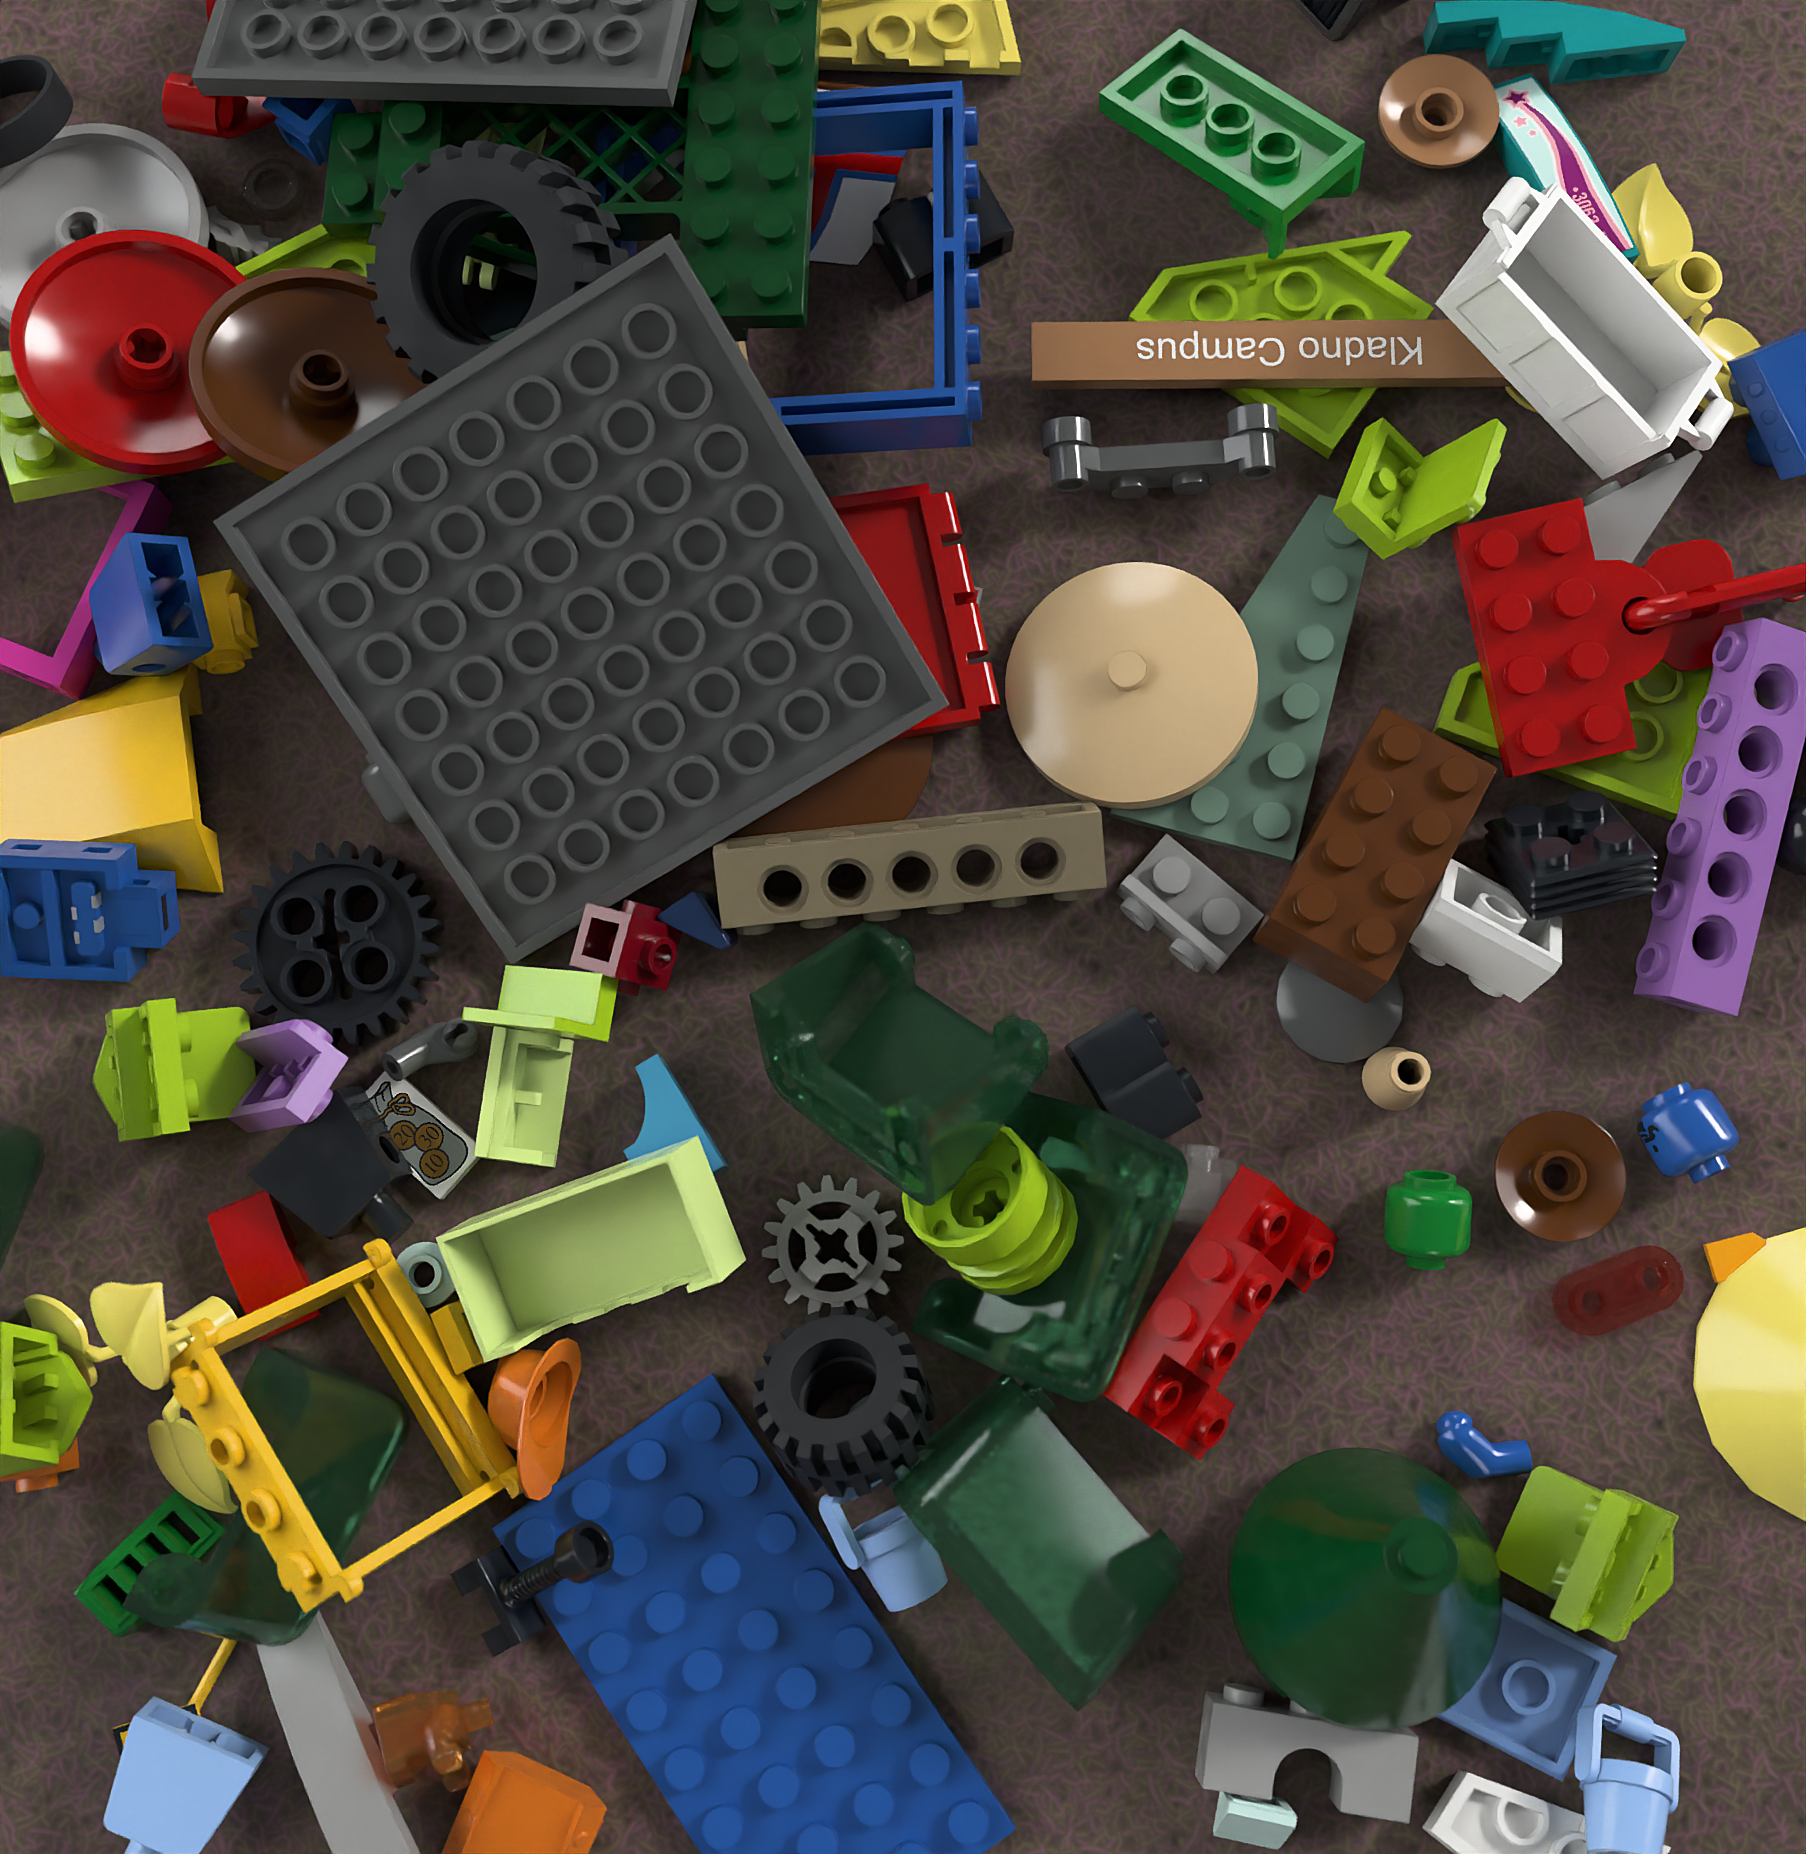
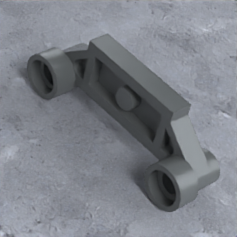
(1179, 465)

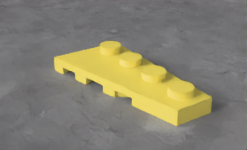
(918, 36)

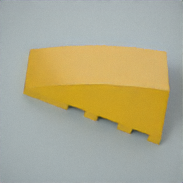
(115, 774)

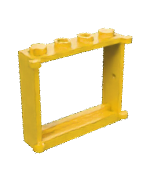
(421, 1370)

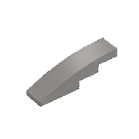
(334, 1745)

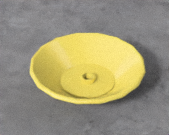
(1755, 1371)

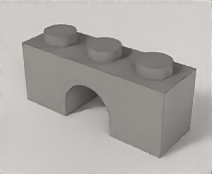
(1249, 1737)

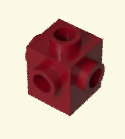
(627, 945)

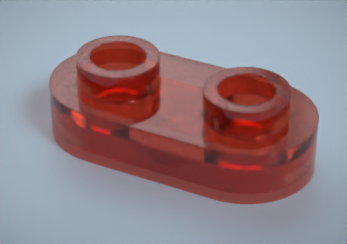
(1619, 1289)

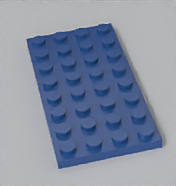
(748, 1652)

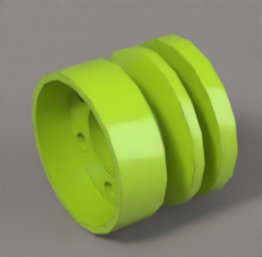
(1003, 1220)

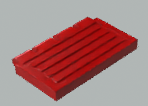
(902, 544)

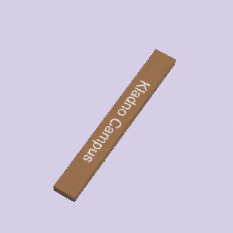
(1256, 355)

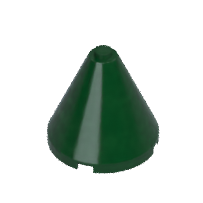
(1365, 1589)

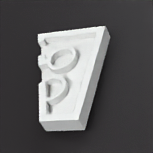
(1495, 1819)

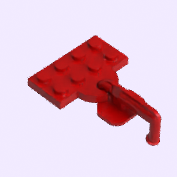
(1572, 630)

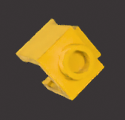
(229, 622)

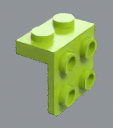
(1401, 498)

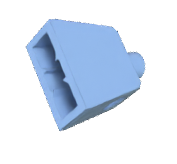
(177, 1779)

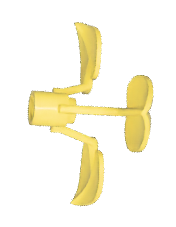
(1684, 277)
(136, 1328)

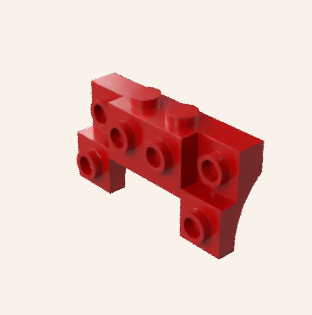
(1213, 1306)

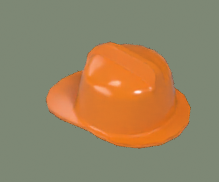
(532, 1408)

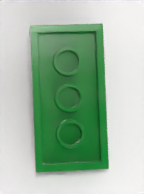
(1235, 132)

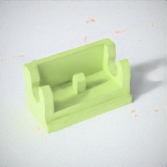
(524, 1097)

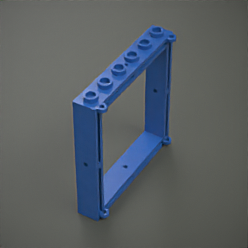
(876, 122)

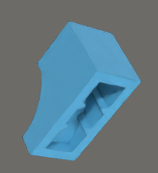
(669, 1116)

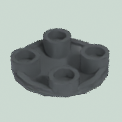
(1333, 1022)

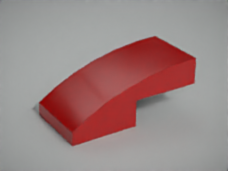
(259, 1254)

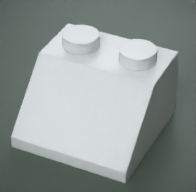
(1487, 935)

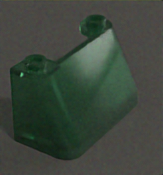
(890, 1063)
(1079, 1318)
(336, 1448)
(1039, 1537)

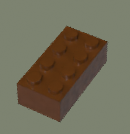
(1375, 855)

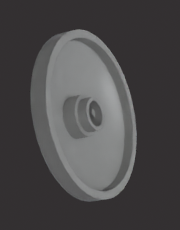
(90, 184)

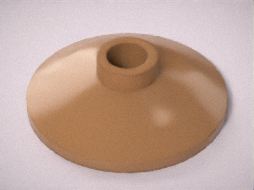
(1442, 88)

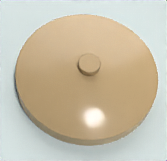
(1132, 685)

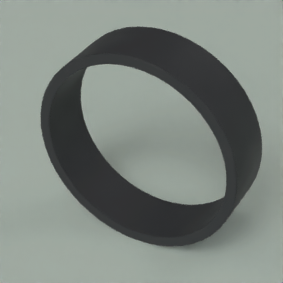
(42, 118)

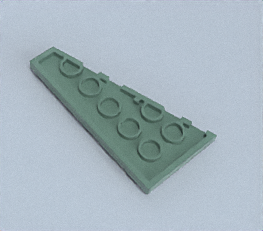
(1299, 639)

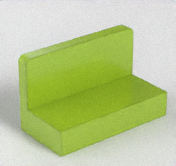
(552, 1003)

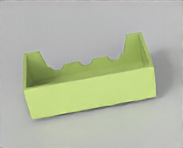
(591, 1247)

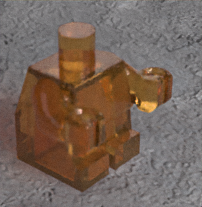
(428, 1732)

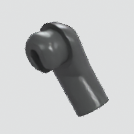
(433, 1045)

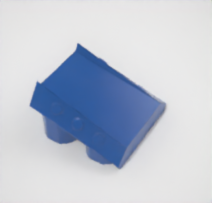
(1773, 390)

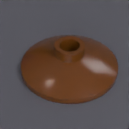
(1591, 1170)

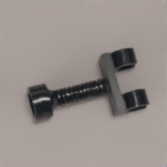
(579, 1556)

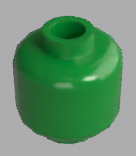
(1427, 1218)

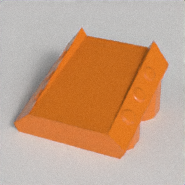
(524, 1810)

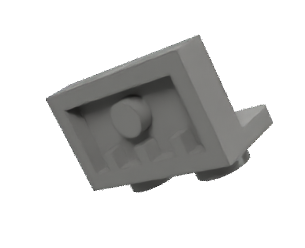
(1187, 905)

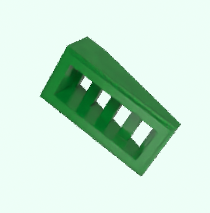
(96, 1590)

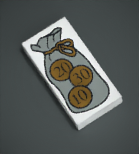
(426, 1136)

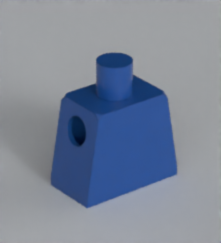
(149, 607)

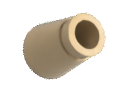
(1383, 1083)

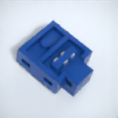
(81, 910)

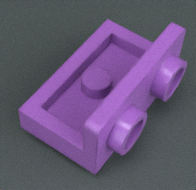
(294, 1075)

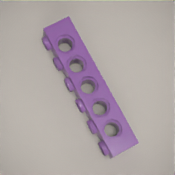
(1756, 805)

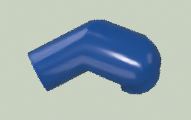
(1475, 1454)

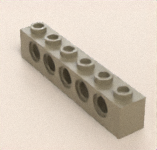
(940, 841)

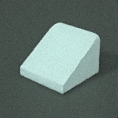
(1254, 1820)

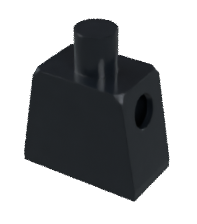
(340, 1171)

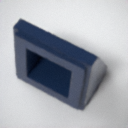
(699, 917)

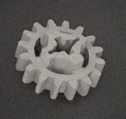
(853, 1223)

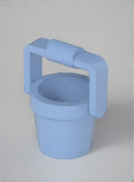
(889, 1550)
(1623, 1798)

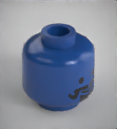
(1687, 1133)

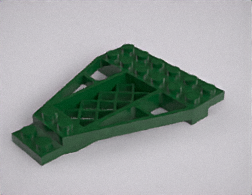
(744, 149)

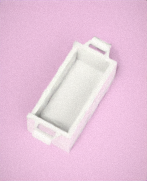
(1583, 333)

